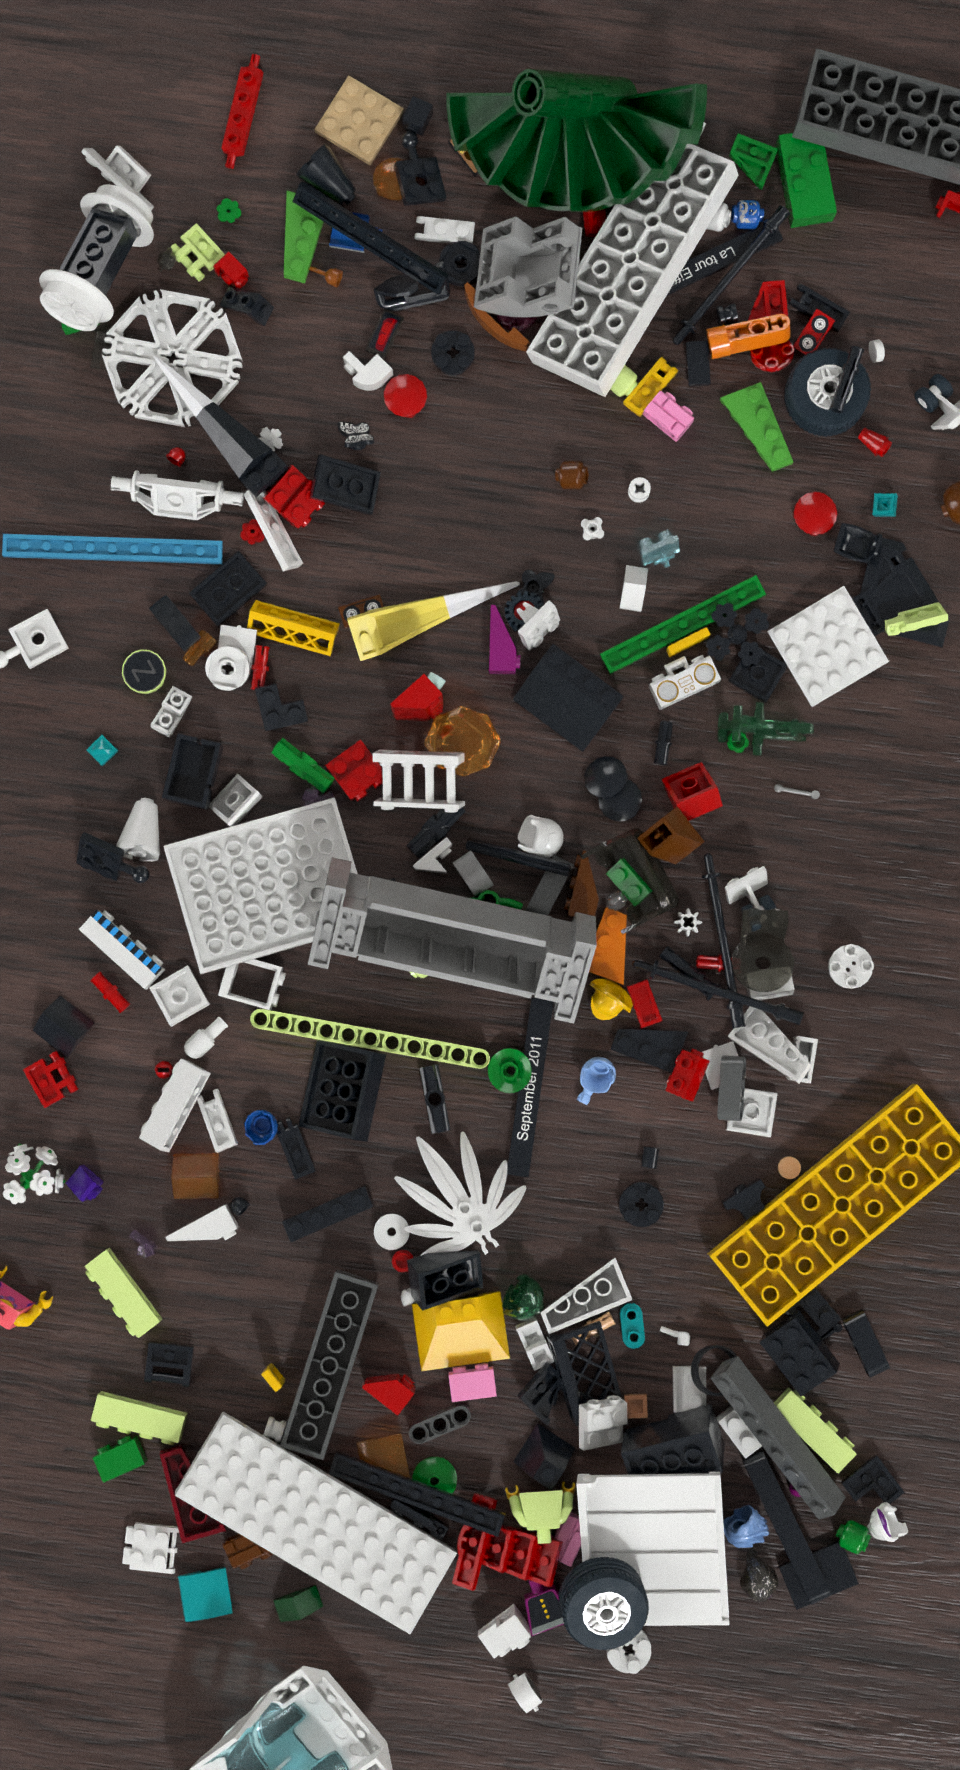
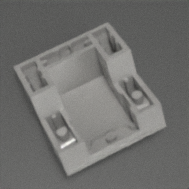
(528, 268)

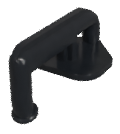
(407, 287)

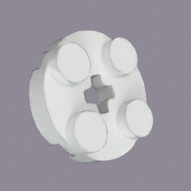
(218, 676)
(633, 1661)

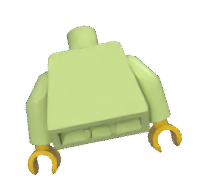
(542, 1509)

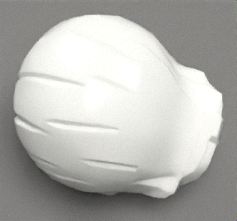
(540, 836)

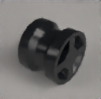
(727, 315)

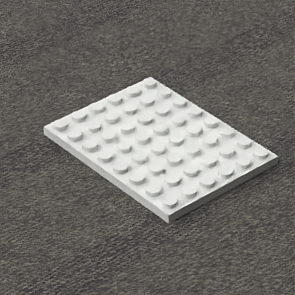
(257, 883)

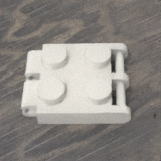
(150, 1547)

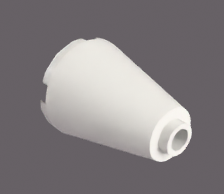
(141, 832)

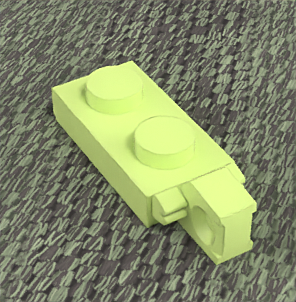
(916, 618)

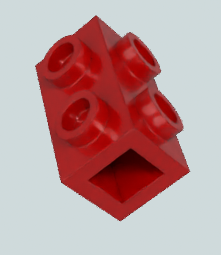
(687, 1074)

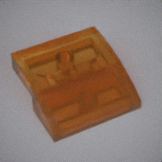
(385, 1453)

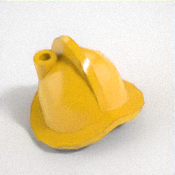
(609, 999)

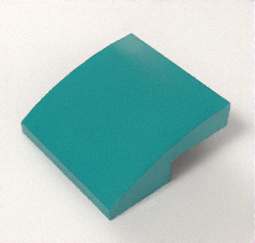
(205, 1594)

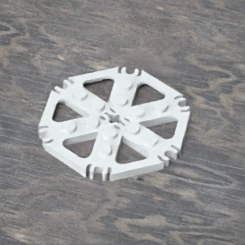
(165, 344)

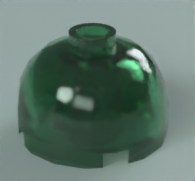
(524, 1299)

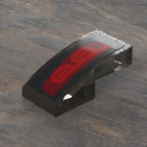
(384, 333)

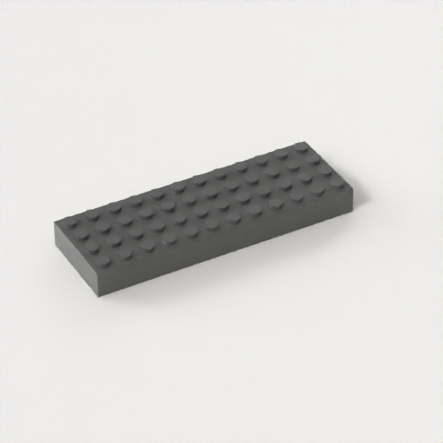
(881, 115)

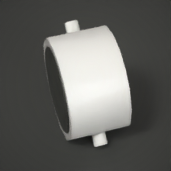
(525, 1692)

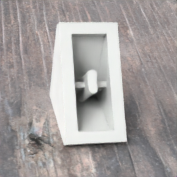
(633, 588)

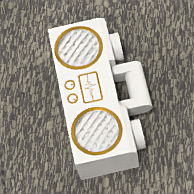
(693, 679)

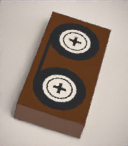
(359, 607)

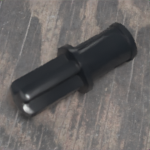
(663, 743)

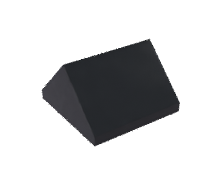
(63, 1026)

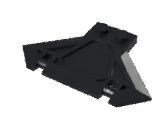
(896, 589)

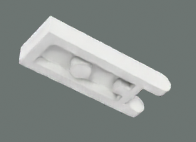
(445, 230)
(217, 1122)

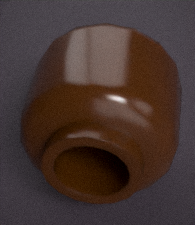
(572, 475)

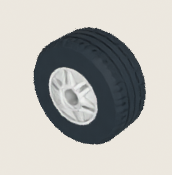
(807, 394)
(603, 1603)

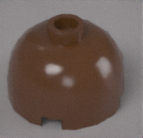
(952, 502)

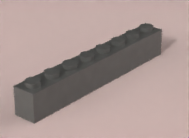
(778, 1438)

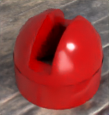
(176, 456)
(164, 1064)

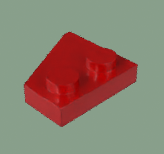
(770, 300)

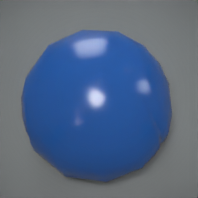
(261, 1127)

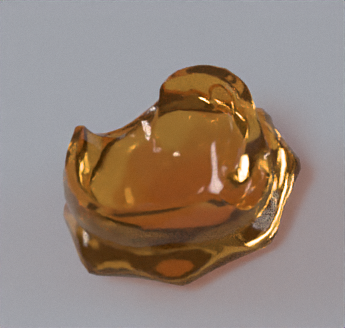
(466, 733)

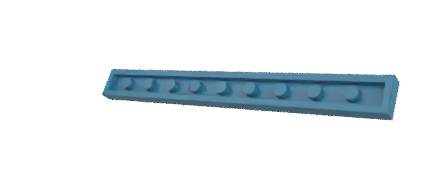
(112, 549)

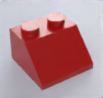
(693, 791)
(391, 1390)

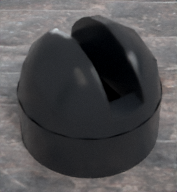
(239, 1205)

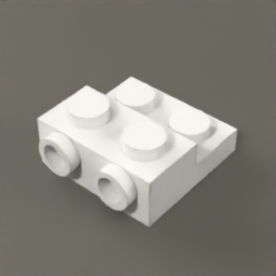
(602, 1422)

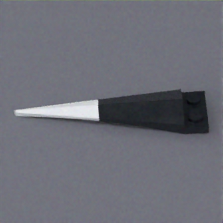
(246, 454)

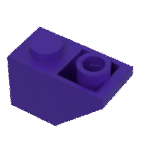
(85, 1184)

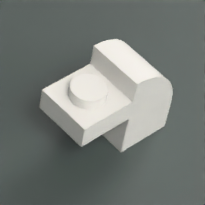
(371, 375)

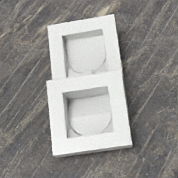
(534, 1343)

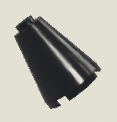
(328, 176)

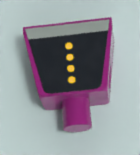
(542, 1608)

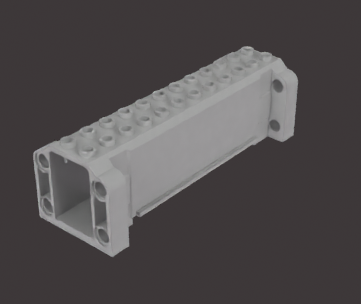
(454, 938)

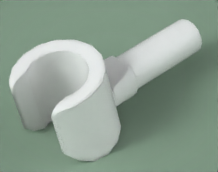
(683, 1337)

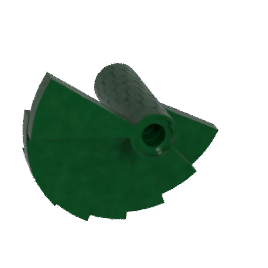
(576, 137)

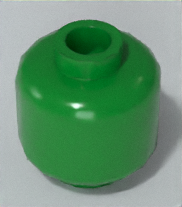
(853, 1537)

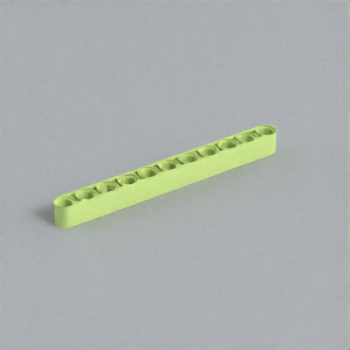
(360, 1032)

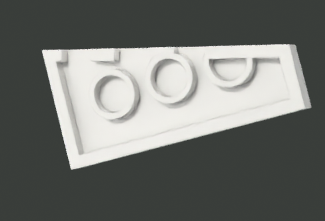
(770, 1045)

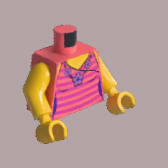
(17, 1309)

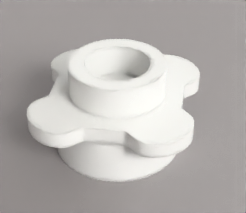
(588, 533)

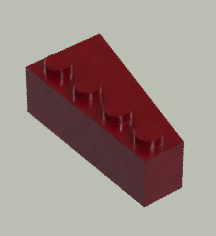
(190, 1521)

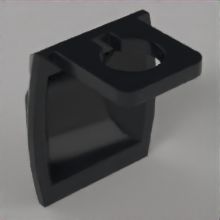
(857, 543)

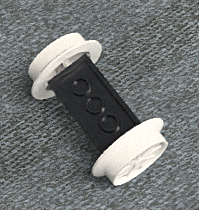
(112, 226)

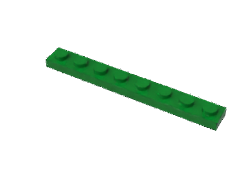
(680, 625)

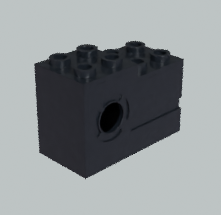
(678, 1445)

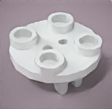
(858, 973)

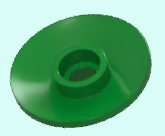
(499, 1074)
(439, 1468)

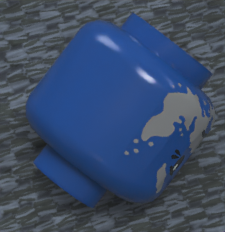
(747, 214)

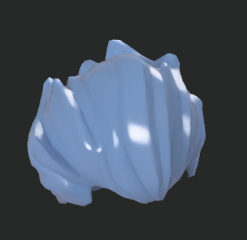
(745, 1527)

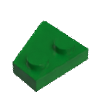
(753, 158)

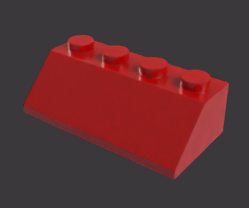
(418, 701)

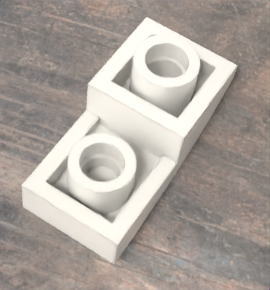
(171, 711)

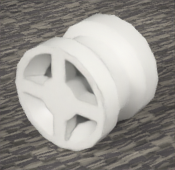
(636, 493)
(275, 1429)

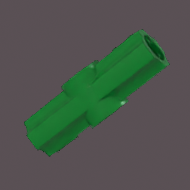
(303, 765)

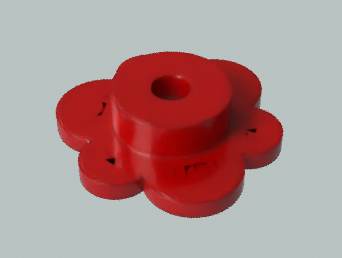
(246, 534)

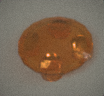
(386, 180)

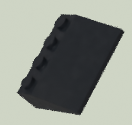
(568, 697)
(342, 1090)

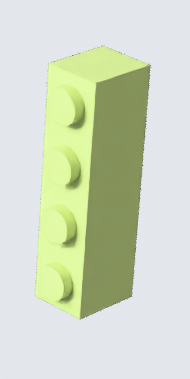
(123, 1293)
(138, 1417)
(814, 1430)

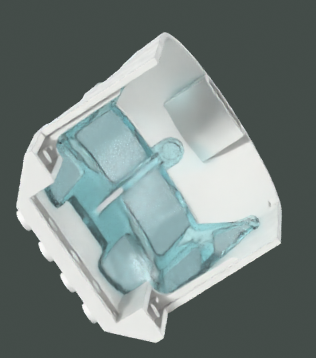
(301, 1726)

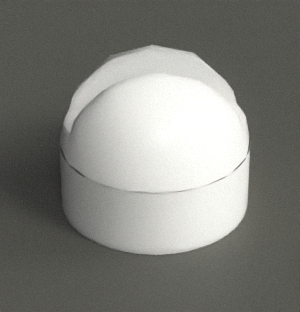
(406, 1297)

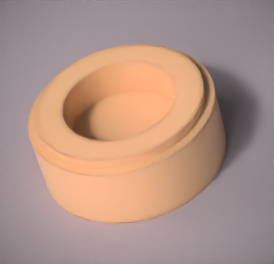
(789, 1167)

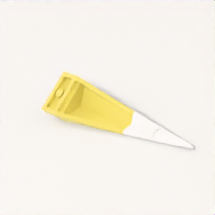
(392, 625)

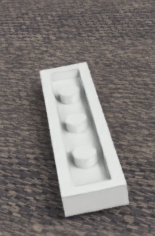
(274, 531)

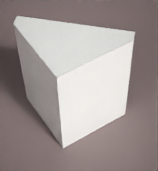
(235, 801)

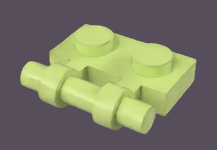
(202, 247)

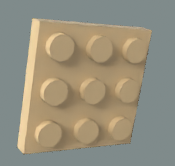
(359, 120)

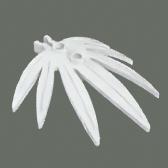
(469, 1214)

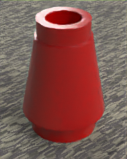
(875, 442)

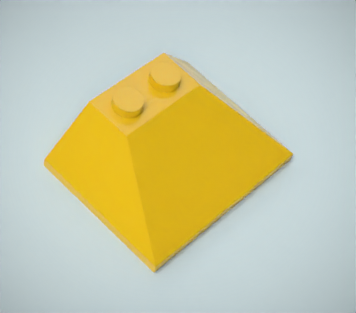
(461, 1332)

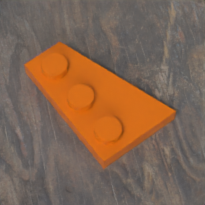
(610, 948)

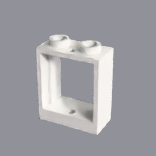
(228, 980)

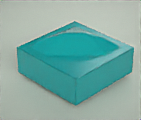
(885, 504)
(102, 750)

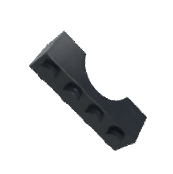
(328, 1213)

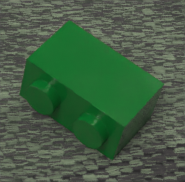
(120, 1458)

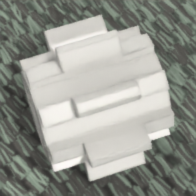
(687, 915)

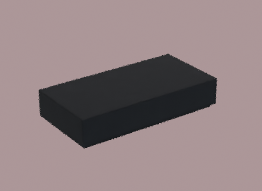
(698, 363)

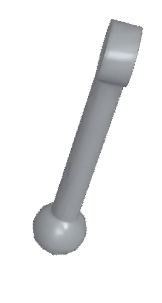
(814, 794)

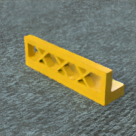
(293, 623)

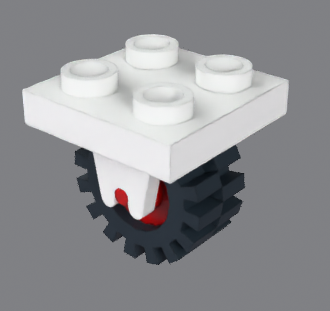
(531, 618)

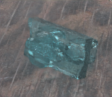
(661, 551)

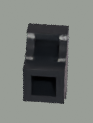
(746, 1199)

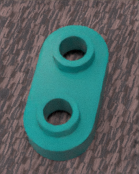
(631, 1326)

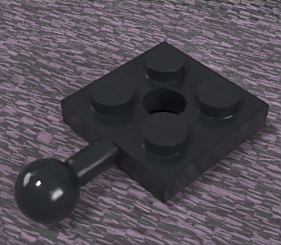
(425, 168)
(107, 859)

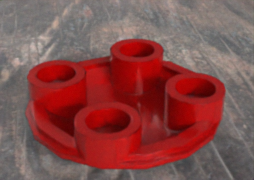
(773, 357)
(405, 395)
(815, 513)

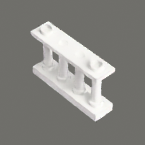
(408, 760)

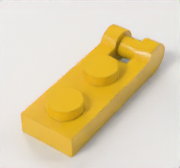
(650, 386)

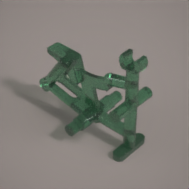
(760, 728)

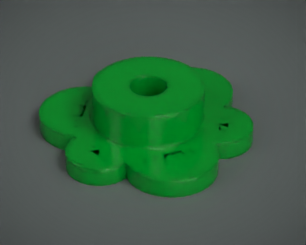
(228, 205)

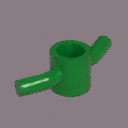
(500, 901)

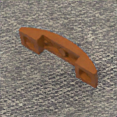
(512, 339)

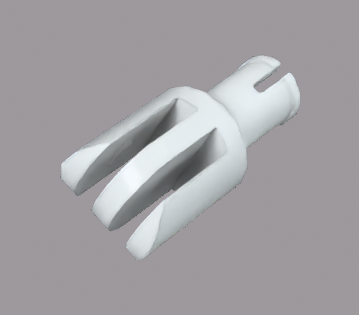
(203, 1039)

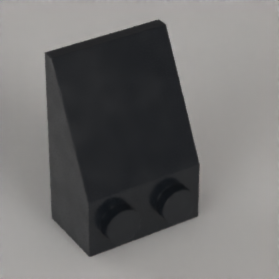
(444, 1277)

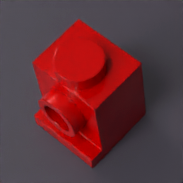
(231, 271)

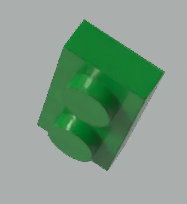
(629, 882)

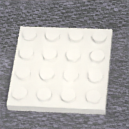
(828, 646)

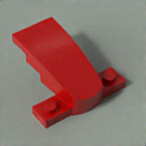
(511, 1552)

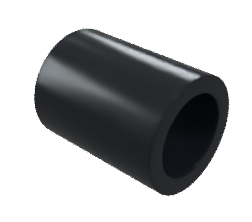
(650, 1157)

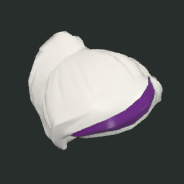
(885, 1525)

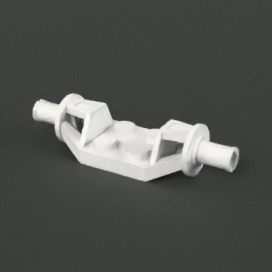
(176, 497)

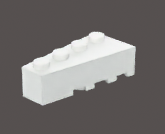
(591, 1297)

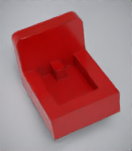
(950, 201)

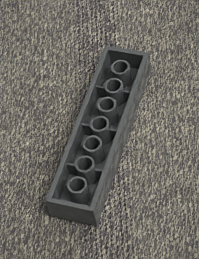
(329, 1364)

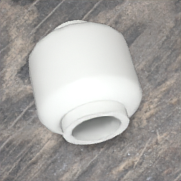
(721, 219)

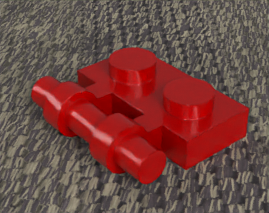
(44, 1083)

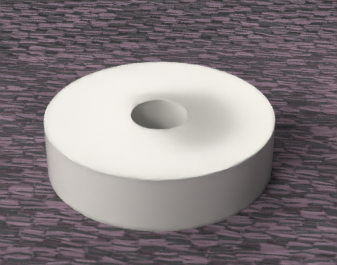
(384, 1239)

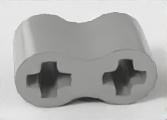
(473, 873)

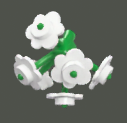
(38, 1182)

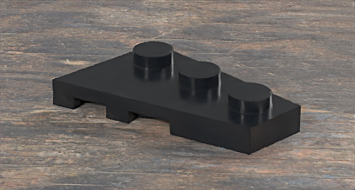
(650, 1046)

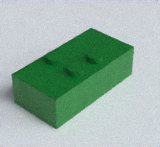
(805, 181)

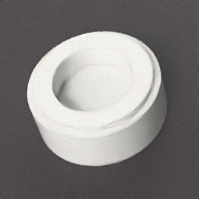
(876, 351)

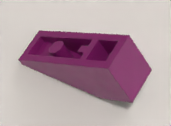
(502, 649)

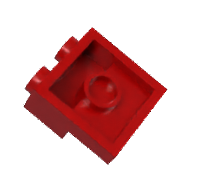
(292, 497)
(356, 771)

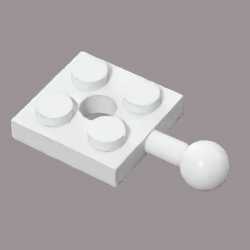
(23, 637)

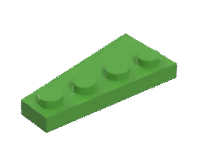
(301, 239)
(755, 417)

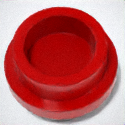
(400, 1259)

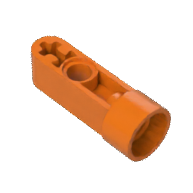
(743, 336)

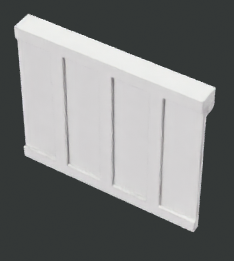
(668, 1533)

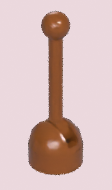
(332, 276)

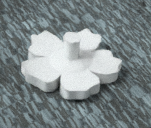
(271, 439)

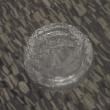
(616, 900)

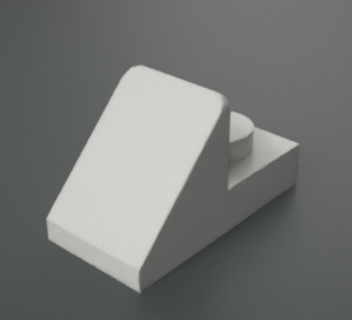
(429, 863)

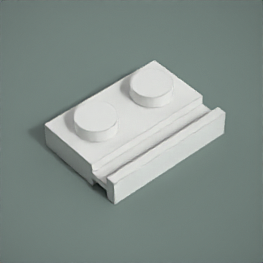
(685, 1393)

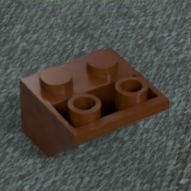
(671, 837)

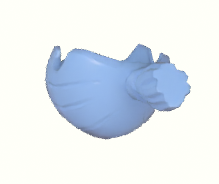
(596, 1077)

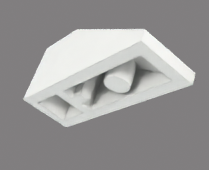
(209, 1227)

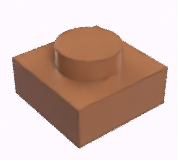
(636, 1405)

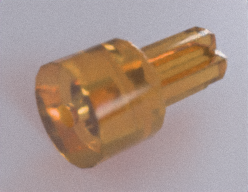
(195, 652)

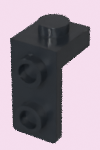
(249, 303)

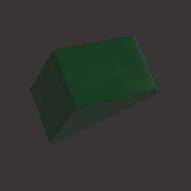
(298, 1604)

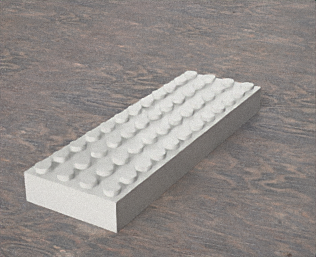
(632, 272)
(316, 1522)

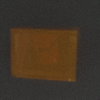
(195, 1176)

